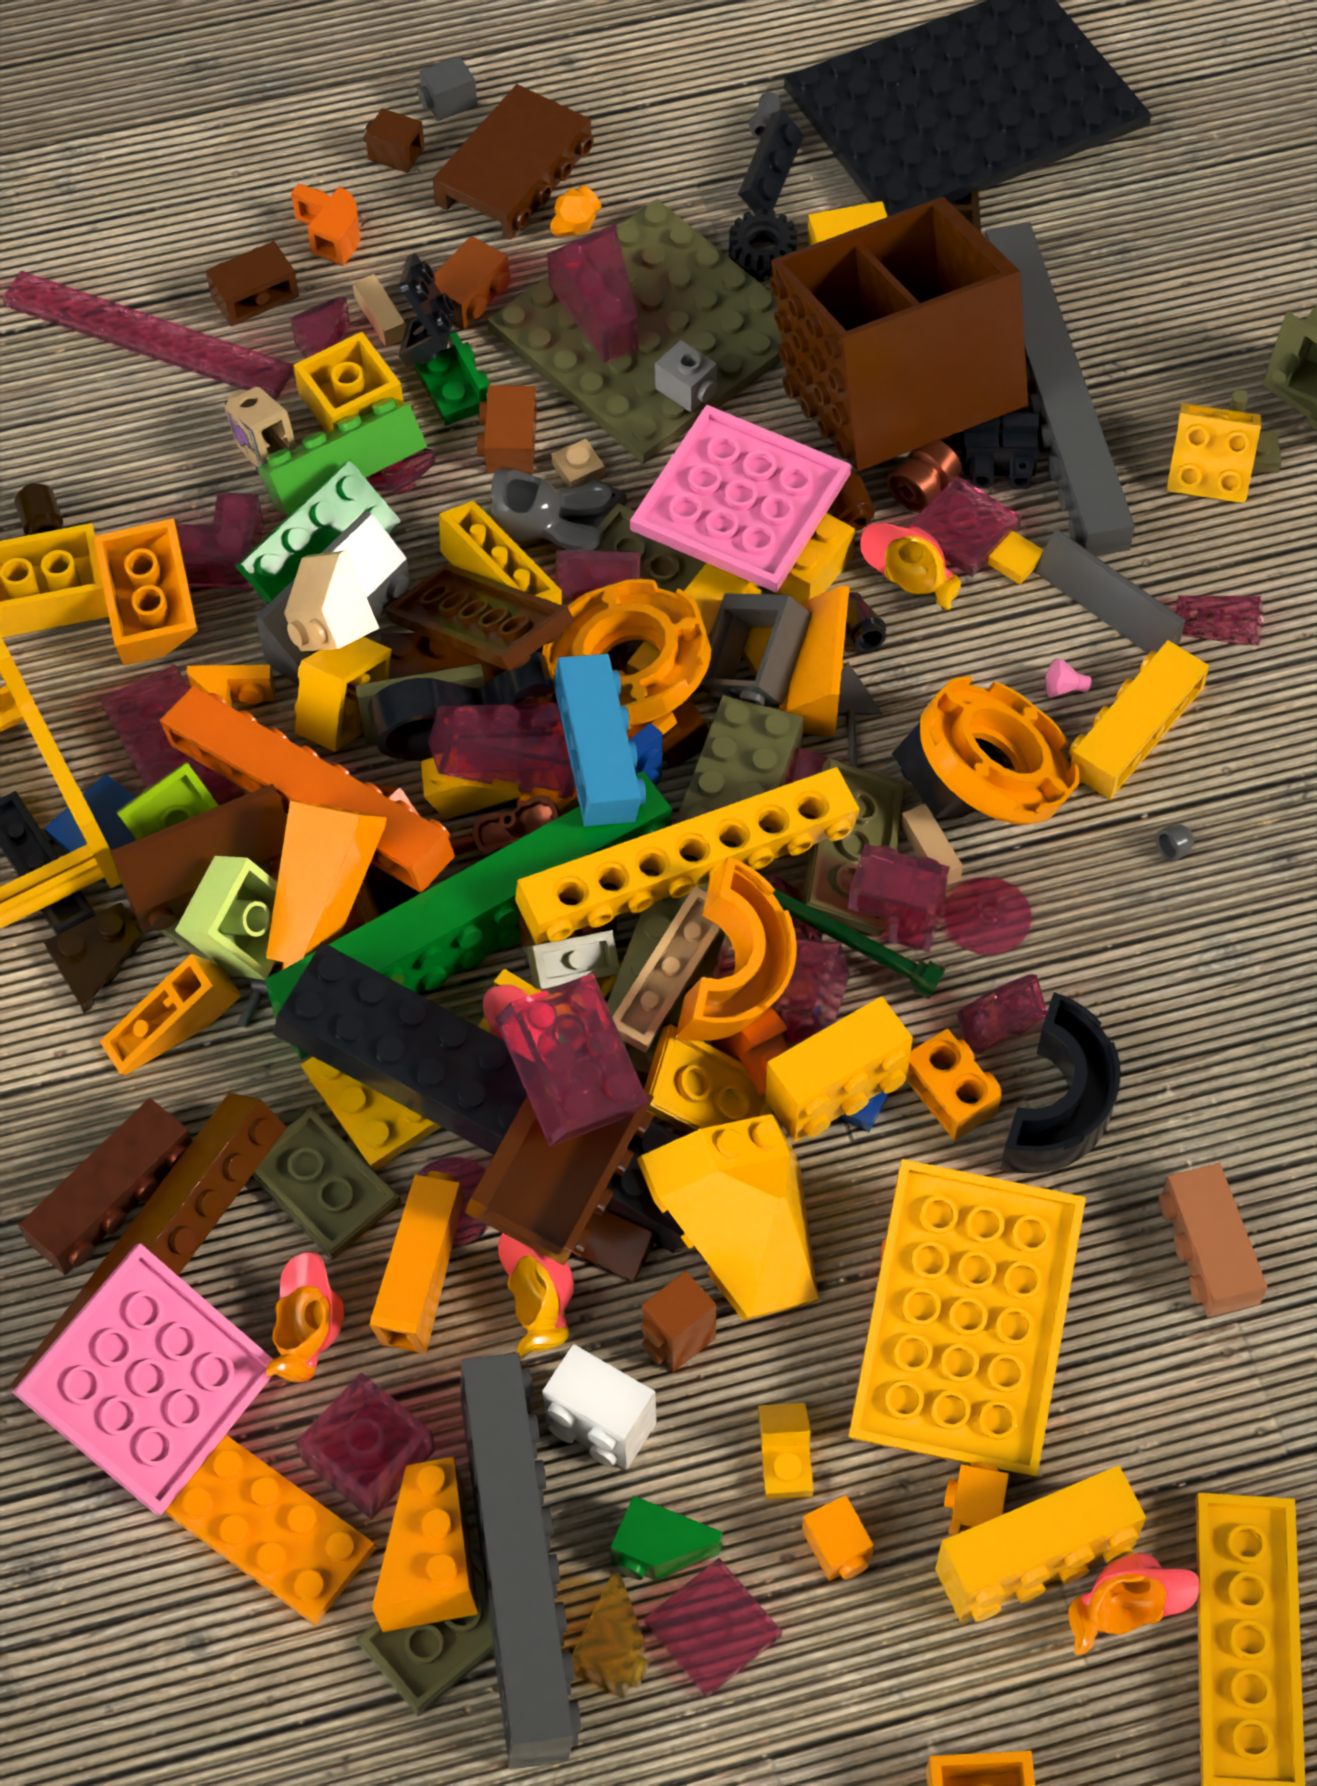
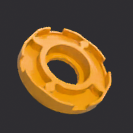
(646, 613)
(1017, 728)

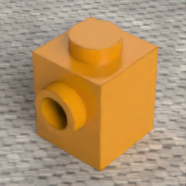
(975, 1496)

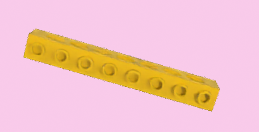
(821, 795)

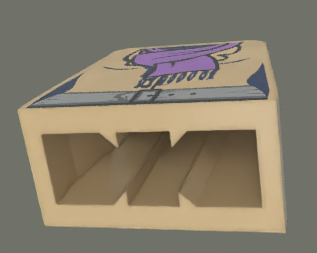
(256, 417)

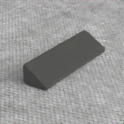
(1108, 594)

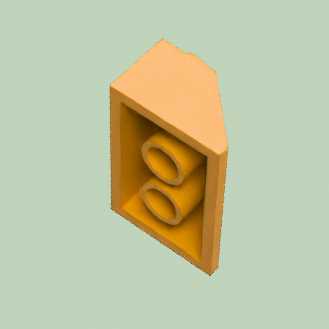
(145, 590)
(818, 669)

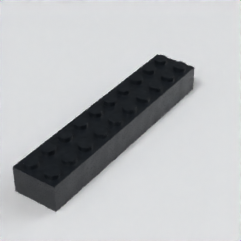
(435, 1066)

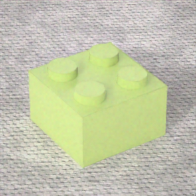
(232, 916)

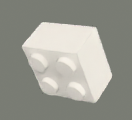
(599, 1408)

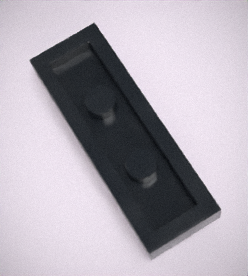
(771, 163)

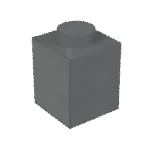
(447, 88)

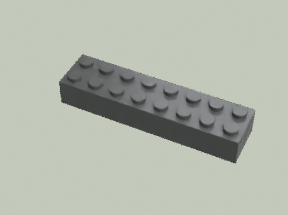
(517, 1569)

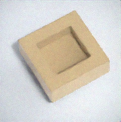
(578, 464)

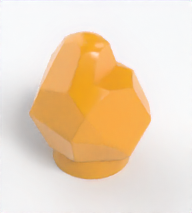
(575, 212)

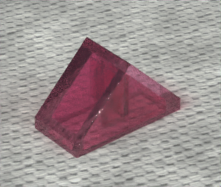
(321, 326)

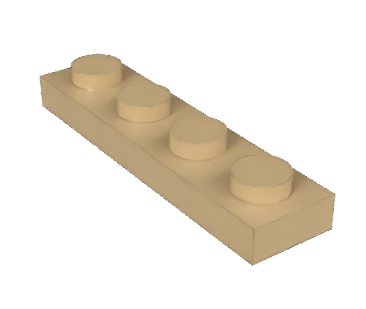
(666, 973)

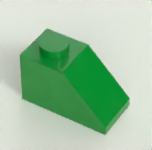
(661, 1542)

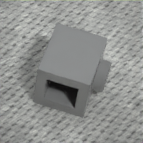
(686, 376)

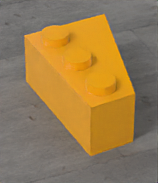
(428, 1551)

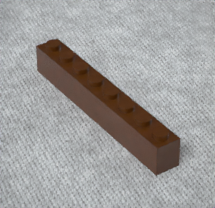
(188, 1198)

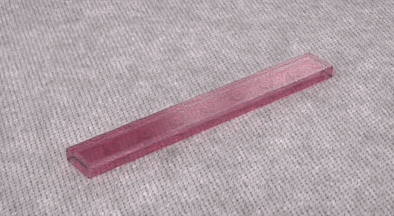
(147, 334)

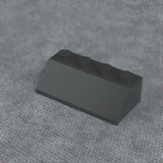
(379, 568)

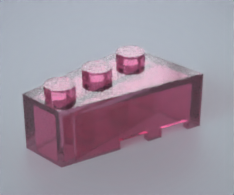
(596, 291)
(505, 744)

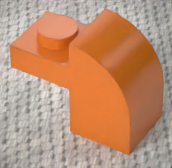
(331, 220)
(756, 1046)

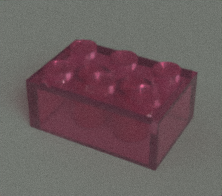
(571, 1059)

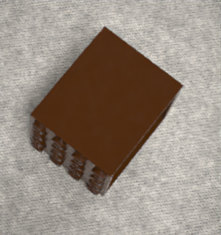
(901, 332)

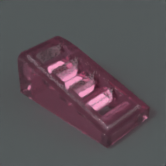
(1231, 632)

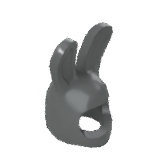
(532, 509)

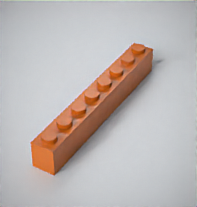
(257, 757)

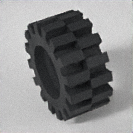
(757, 229)

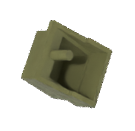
(1294, 365)

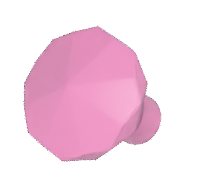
(1063, 679)

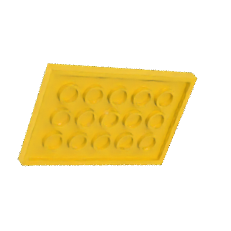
(967, 1318)

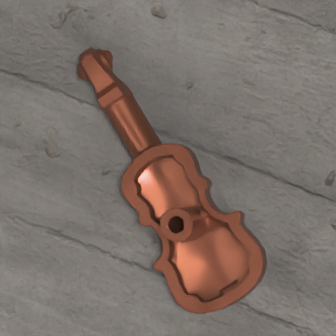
(502, 829)

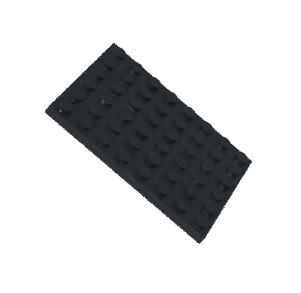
(965, 102)

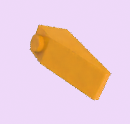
(174, 1011)

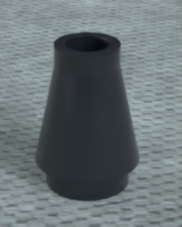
(863, 626)

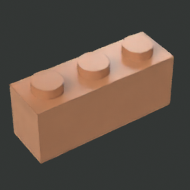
(1212, 1240)

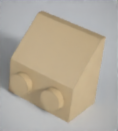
(327, 604)

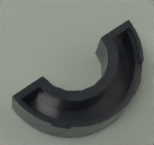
(1073, 1125)

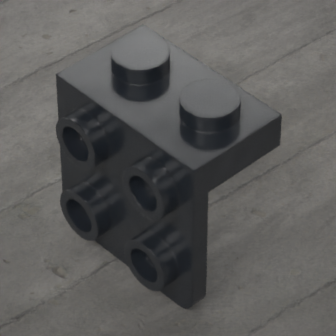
(435, 313)

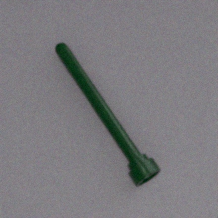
(921, 975)

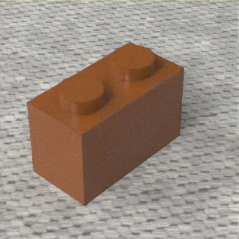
(473, 279)
(509, 428)
(678, 1322)

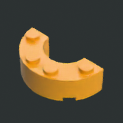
(764, 955)

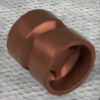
(923, 475)

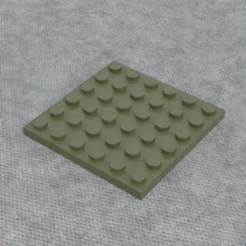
(680, 293)

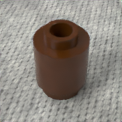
(853, 503)

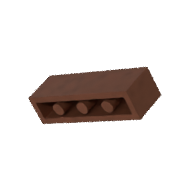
(106, 1187)

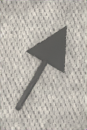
(853, 701)

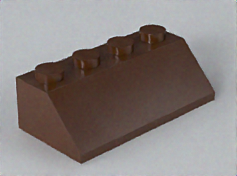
(168, 866)

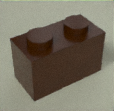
(252, 283)

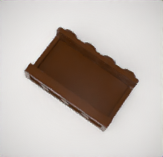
(515, 159)
(550, 1192)

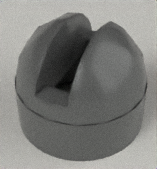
(1174, 841)

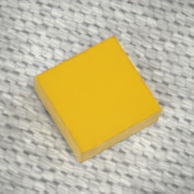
(1015, 557)

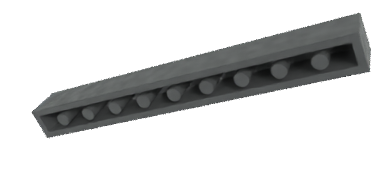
(1066, 413)

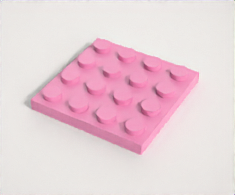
(740, 498)
(146, 1379)

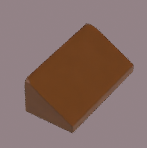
(617, 1245)

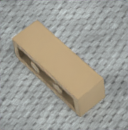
(379, 310)
(930, 840)

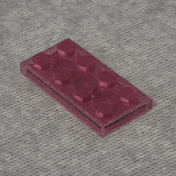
(136, 717)

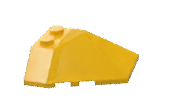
(743, 1210)

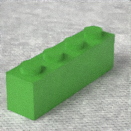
(368, 441)

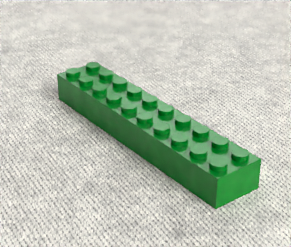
(473, 910)

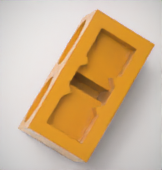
(942, 1087)

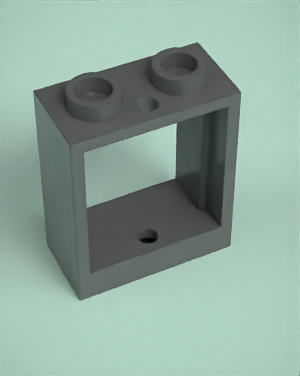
(729, 635)

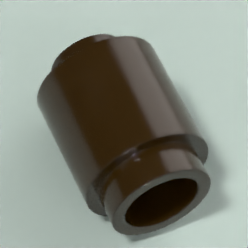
(38, 509)

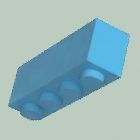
(598, 740)

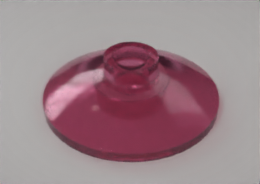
(402, 474)
(987, 931)

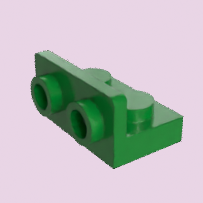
(454, 381)

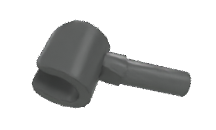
(258, 989)

